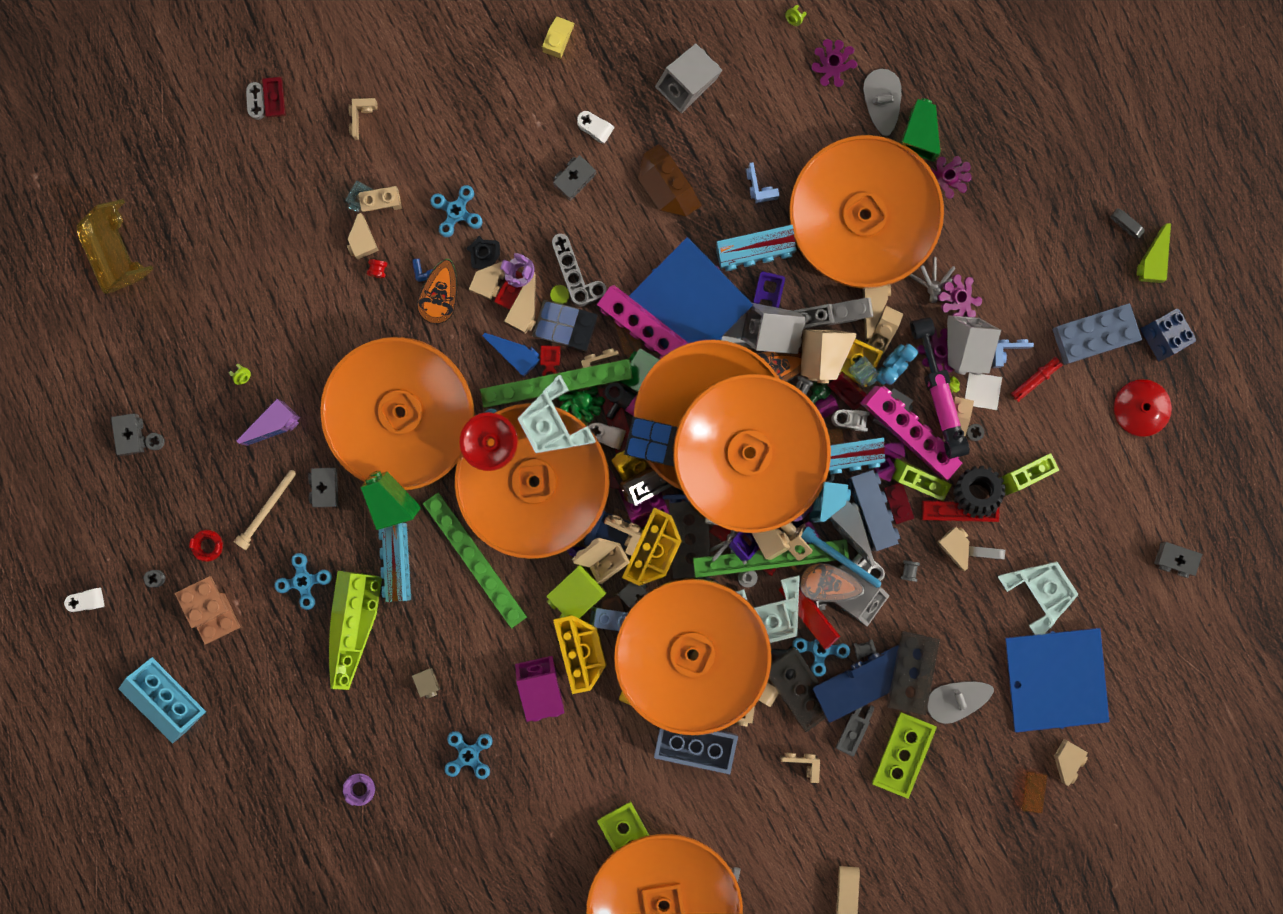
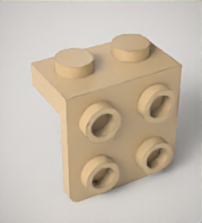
(603, 558)

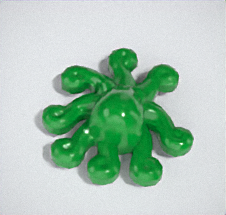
(582, 403)

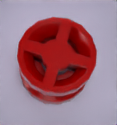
(376, 268)

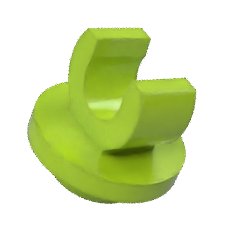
(794, 17)
(241, 375)
(954, 385)

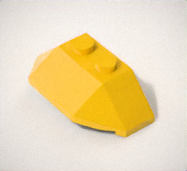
(654, 549)
(580, 652)

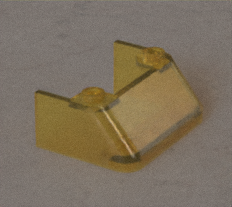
(106, 249)

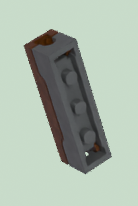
(643, 486)

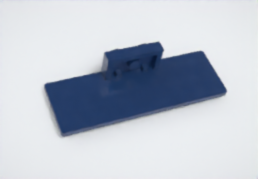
(859, 684)

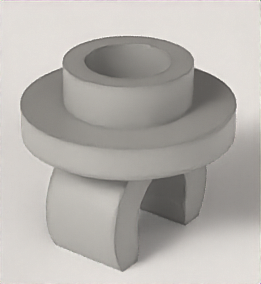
(747, 578)

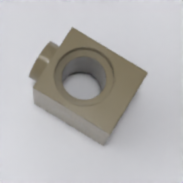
(426, 683)

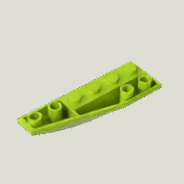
(351, 622)

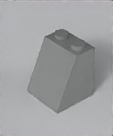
(688, 78)
(773, 329)
(971, 344)
(868, 604)

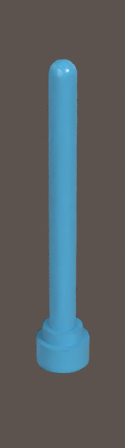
(810, 537)

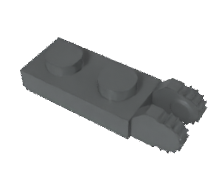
(854, 731)

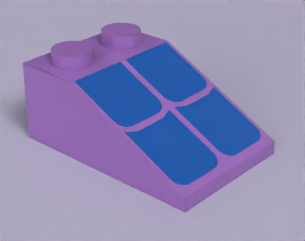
(274, 421)

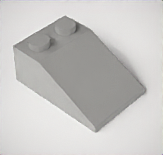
(850, 526)

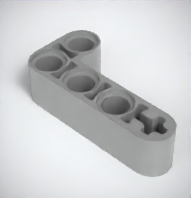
(573, 269)

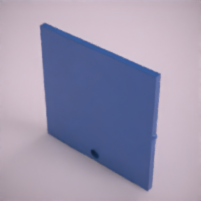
(691, 296)
(1057, 680)

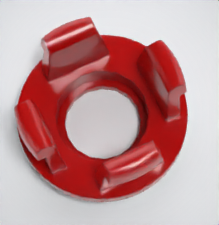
(196, 541)

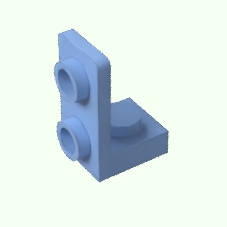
(766, 194)
(1000, 357)
(606, 618)

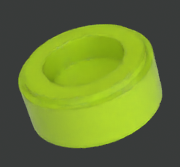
(560, 294)

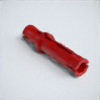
(1042, 374)

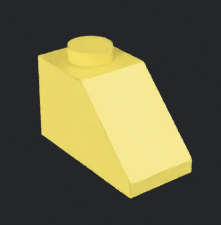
(557, 37)

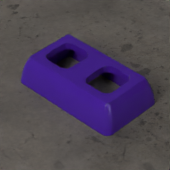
(774, 297)
(748, 551)

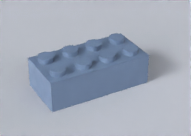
(1097, 334)
(874, 513)
(706, 751)

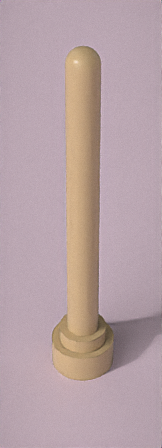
(244, 539)

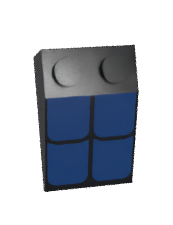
(565, 326)
(651, 441)

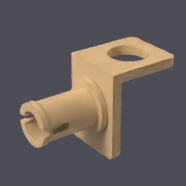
(794, 535)

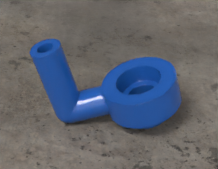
(419, 276)

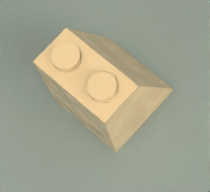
(824, 353)

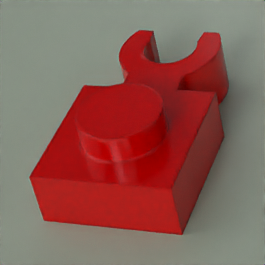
(550, 357)

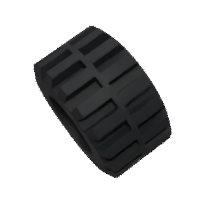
(984, 478)

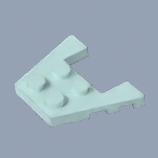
(544, 425)
(1050, 589)
(781, 616)

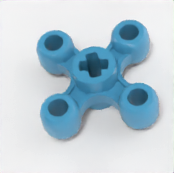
(449, 207)
(896, 364)
(301, 572)
(819, 656)
(474, 761)

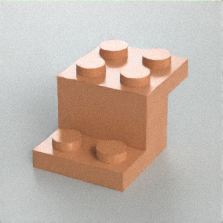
(207, 610)

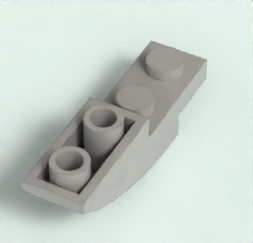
(837, 313)

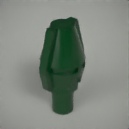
(820, 391)

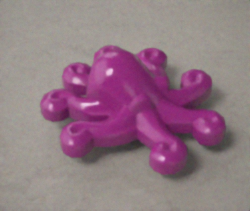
(833, 62)
(952, 176)
(959, 297)
(940, 351)

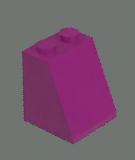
(539, 689)

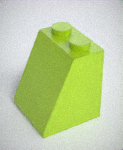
(576, 593)

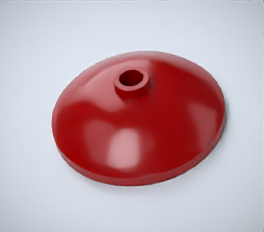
(1130, 410)
(475, 440)

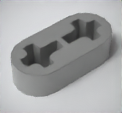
(251, 101)
(987, 552)

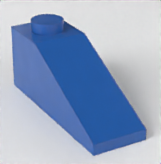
(516, 354)

